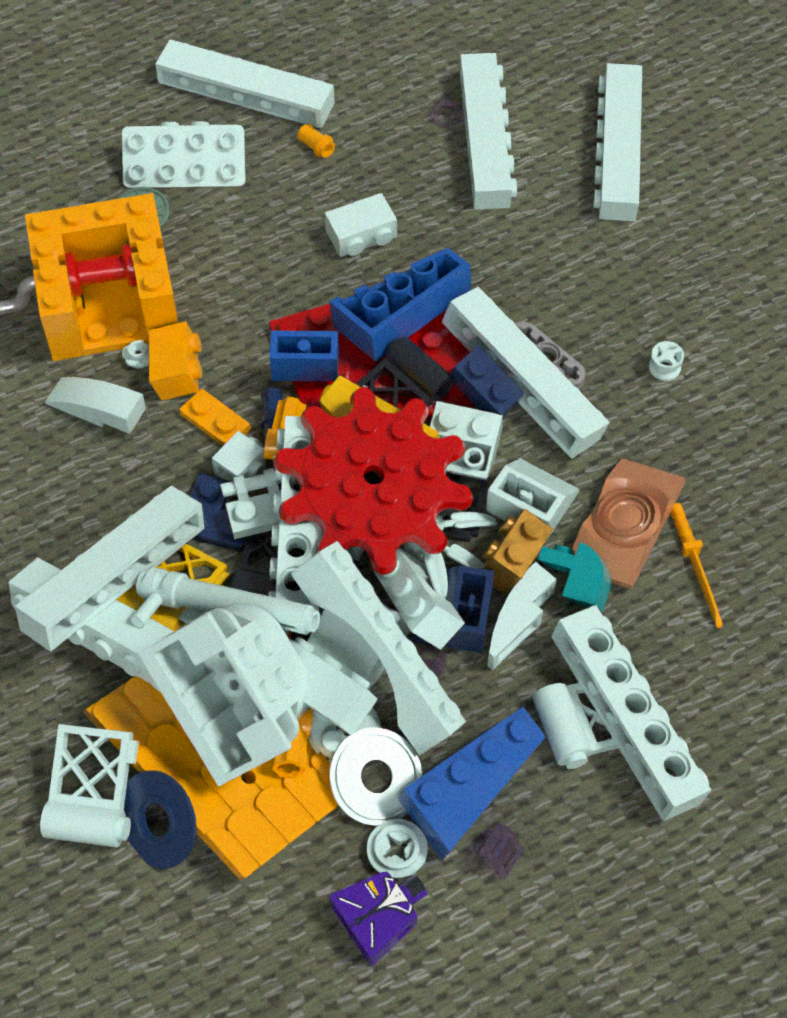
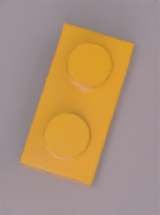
(213, 417)

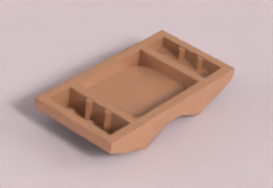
(629, 518)

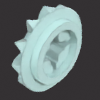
(401, 832)

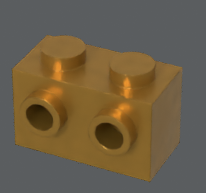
(516, 549)

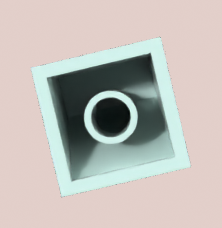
(349, 647)

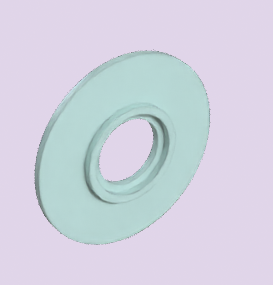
(346, 774)

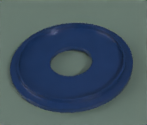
(178, 842)

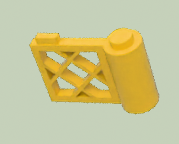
(167, 615)

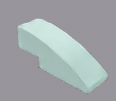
(98, 402)
(520, 613)

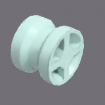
(669, 353)

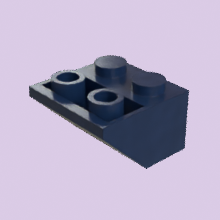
(471, 596)

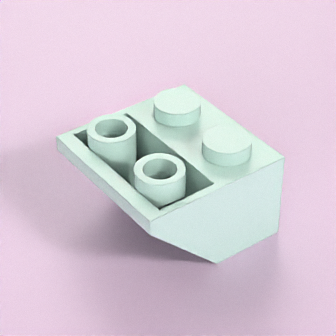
(477, 430)
(529, 488)

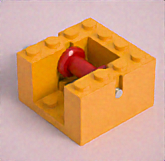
(111, 257)

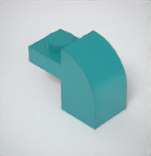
(588, 574)

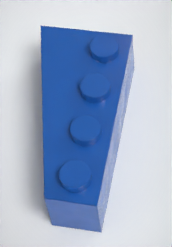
(401, 302)
(462, 787)

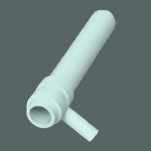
(178, 590)

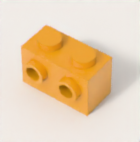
(174, 360)

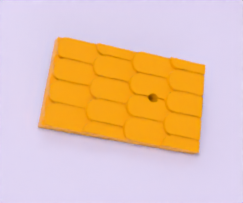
(238, 819)

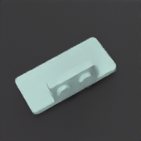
(183, 155)

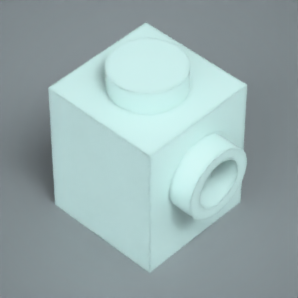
(239, 458)

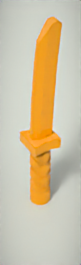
(692, 548)

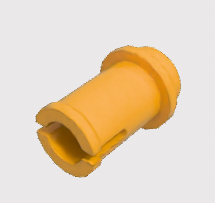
(321, 144)

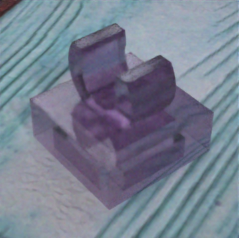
(499, 850)

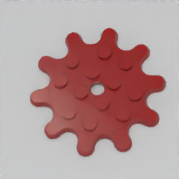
(367, 514)

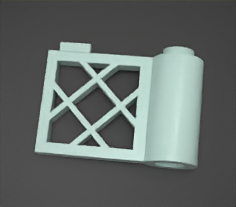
(568, 726)
(83, 817)

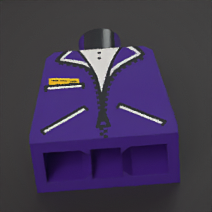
(378, 912)

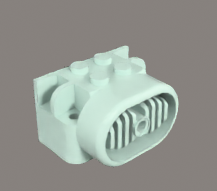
(231, 687)

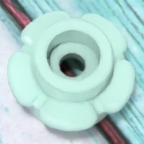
(136, 360)

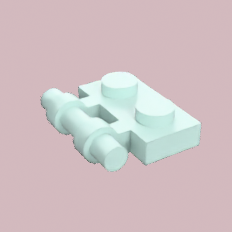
(256, 513)

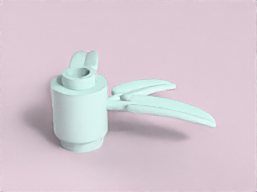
(435, 563)

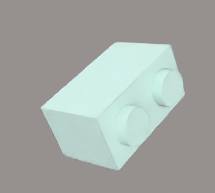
(361, 225)

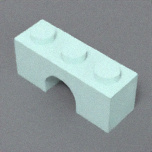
(418, 604)

